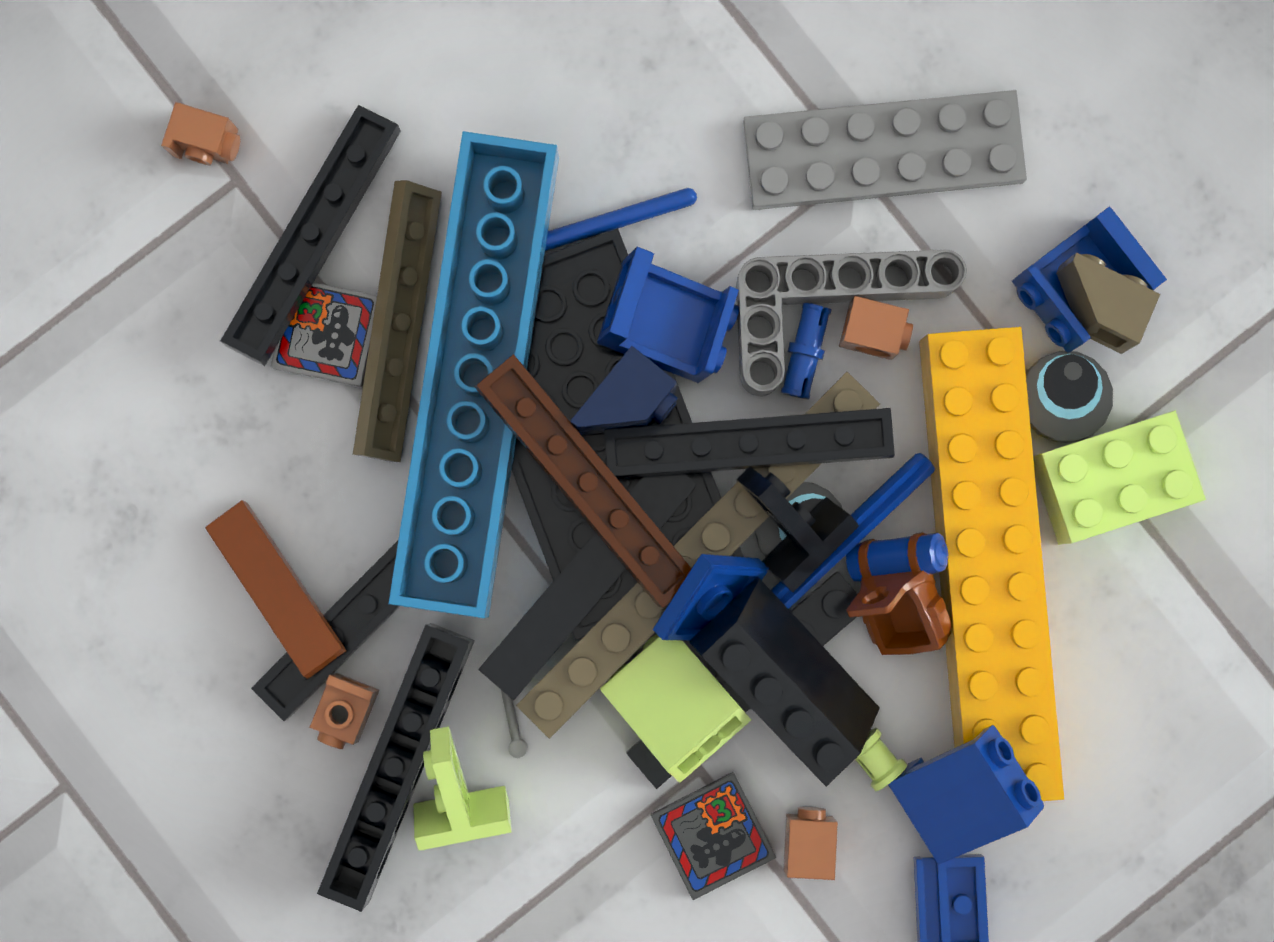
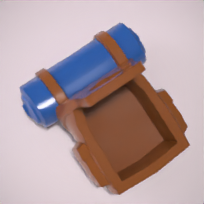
(900, 592)

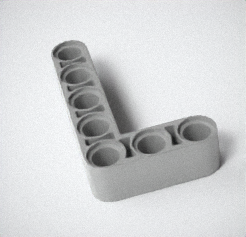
(828, 289)

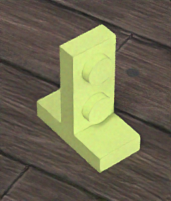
(454, 812)

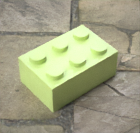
(1117, 478)

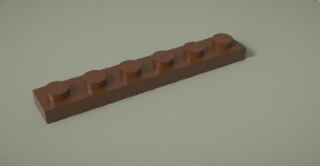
(585, 479)

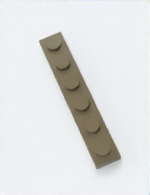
(397, 321)

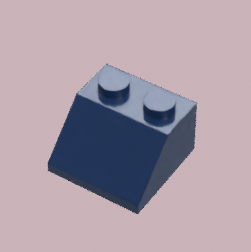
(628, 397)

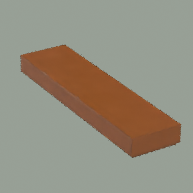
(275, 589)

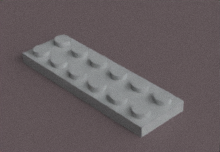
(884, 150)

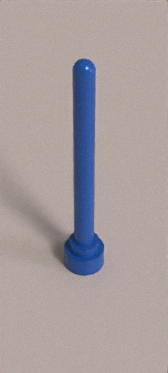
(620, 218)

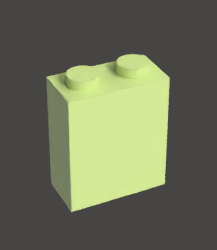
(674, 705)

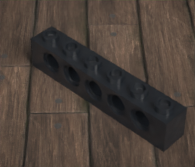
(395, 767)

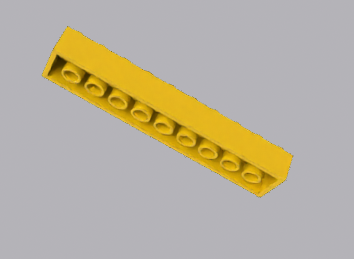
(992, 534)

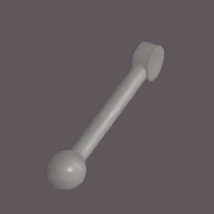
(517, 747)

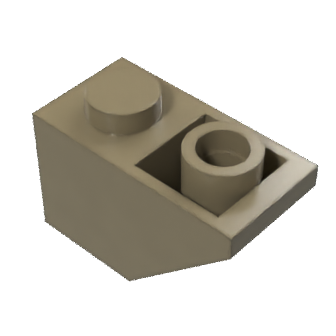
(1106, 303)

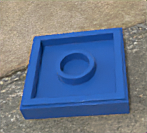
(705, 593)

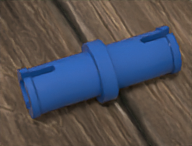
(806, 350)

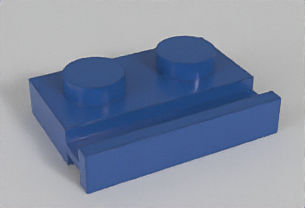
(951, 899)

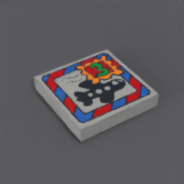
(328, 336)

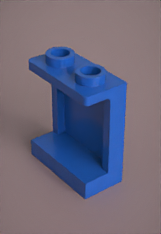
(1101, 237)
(668, 318)
(968, 796)

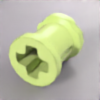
(879, 761)

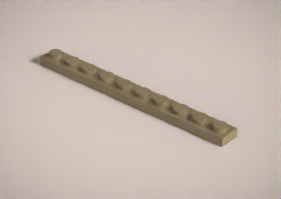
(636, 614)

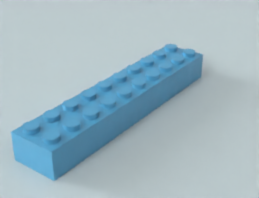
(479, 321)

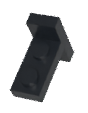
(808, 535)

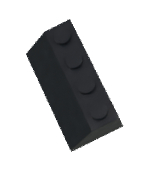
(788, 680)

